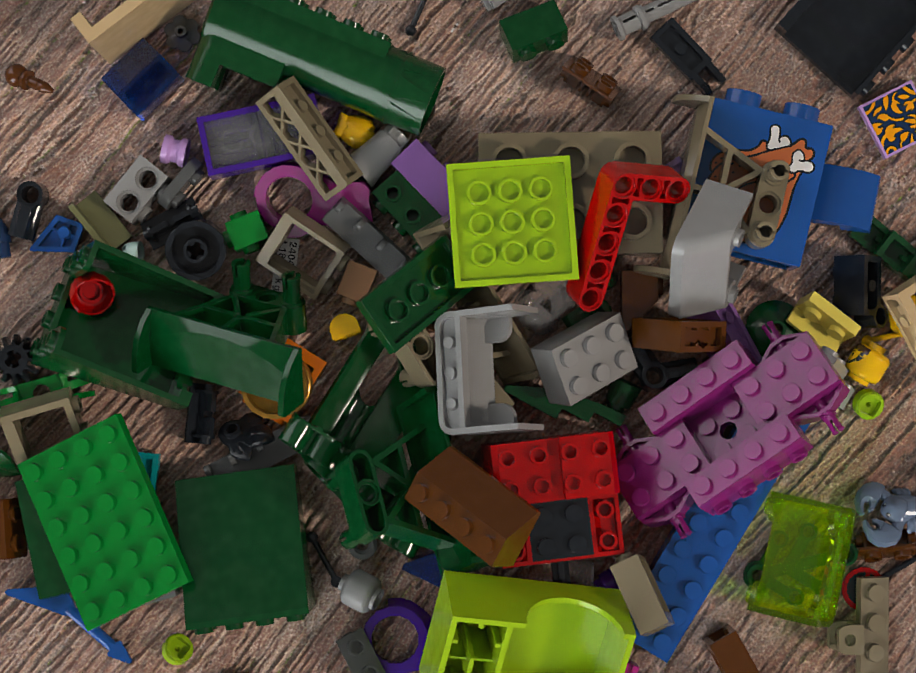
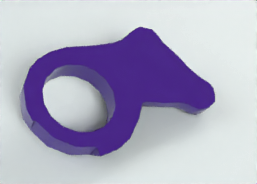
(417, 616)

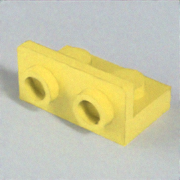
(822, 321)

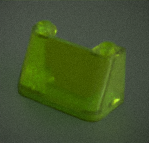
(803, 560)

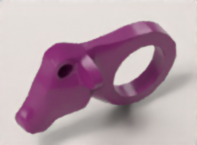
(357, 193)

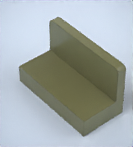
(101, 221)

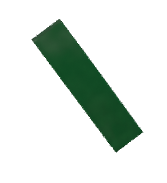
(895, 251)
(583, 409)

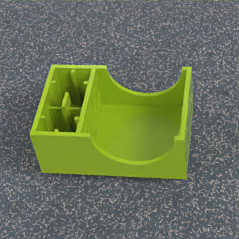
(526, 627)

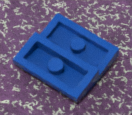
(846, 198)

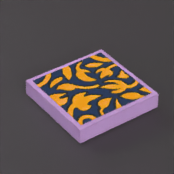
(892, 119)

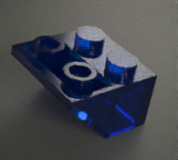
(143, 79)

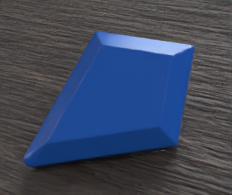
(59, 236)

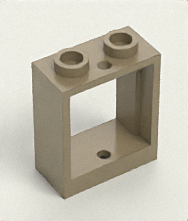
(271, 260)
(13, 412)
(641, 593)

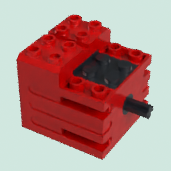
(572, 486)

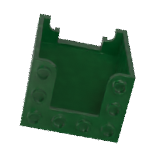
(102, 344)
(244, 548)

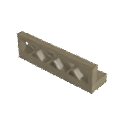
(313, 135)

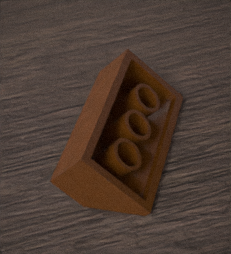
(473, 507)

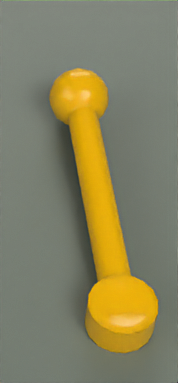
(867, 339)

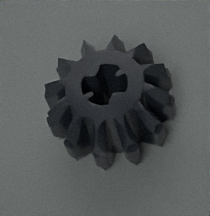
(19, 371)

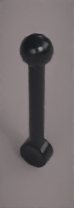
(411, 30)
(312, 537)

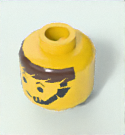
(867, 363)

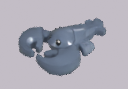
(896, 509)

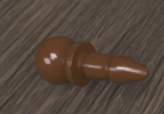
(19, 76)

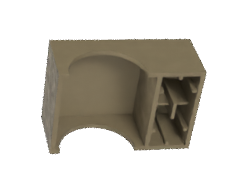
(587, 156)

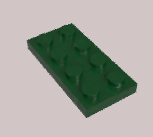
(413, 295)

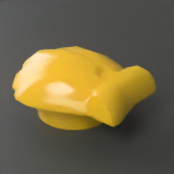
(354, 129)

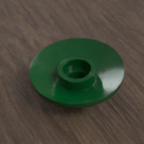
(768, 311)

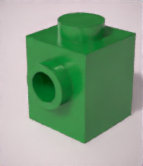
(246, 232)

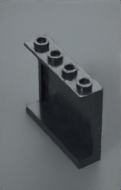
(850, 37)

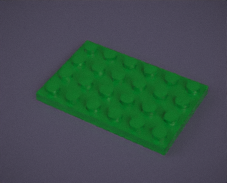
(104, 522)

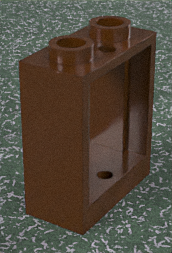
(678, 334)
(729, 651)

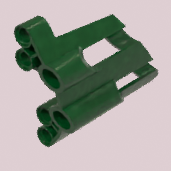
(348, 424)

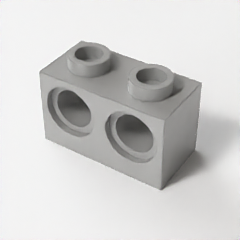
(132, 185)

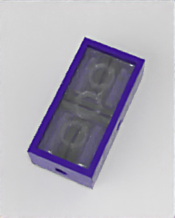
(244, 141)

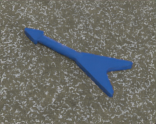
(66, 606)

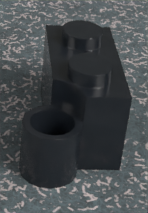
(859, 289)

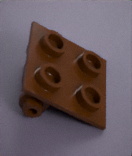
(581, 70)

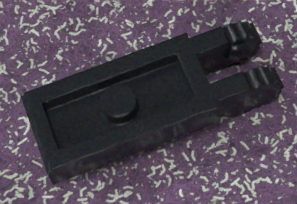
(686, 55)

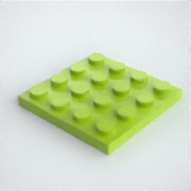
(512, 221)

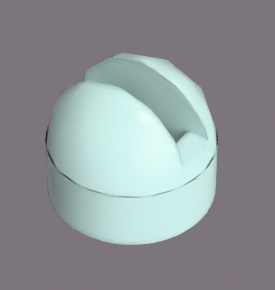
(135, 249)

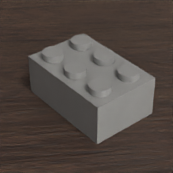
(584, 358)

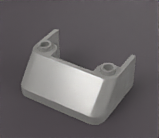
(701, 254)
(467, 370)

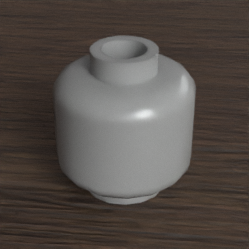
(361, 591)

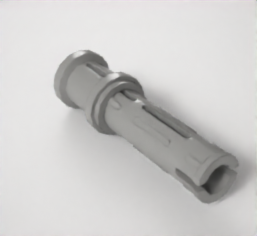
(641, 16)

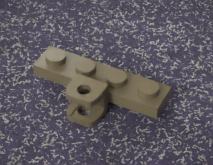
(870, 632)

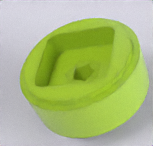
(868, 404)
(177, 649)

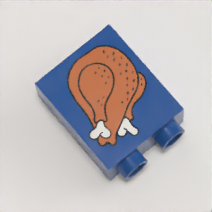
(765, 137)

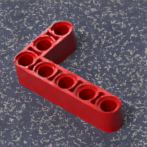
(606, 220)

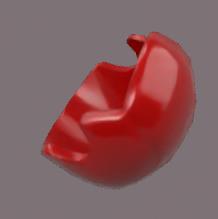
(91, 293)

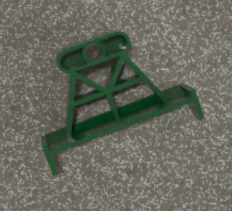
(232, 339)
(366, 475)

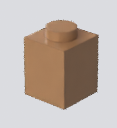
(356, 282)

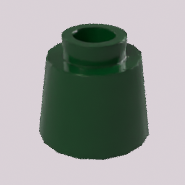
(622, 394)

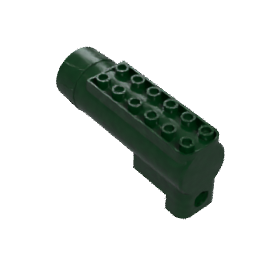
(325, 56)

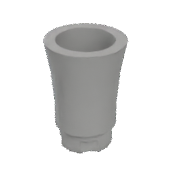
(378, 153)

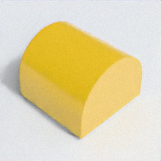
(344, 327)

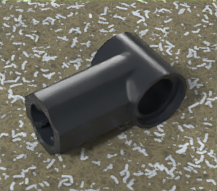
(27, 214)

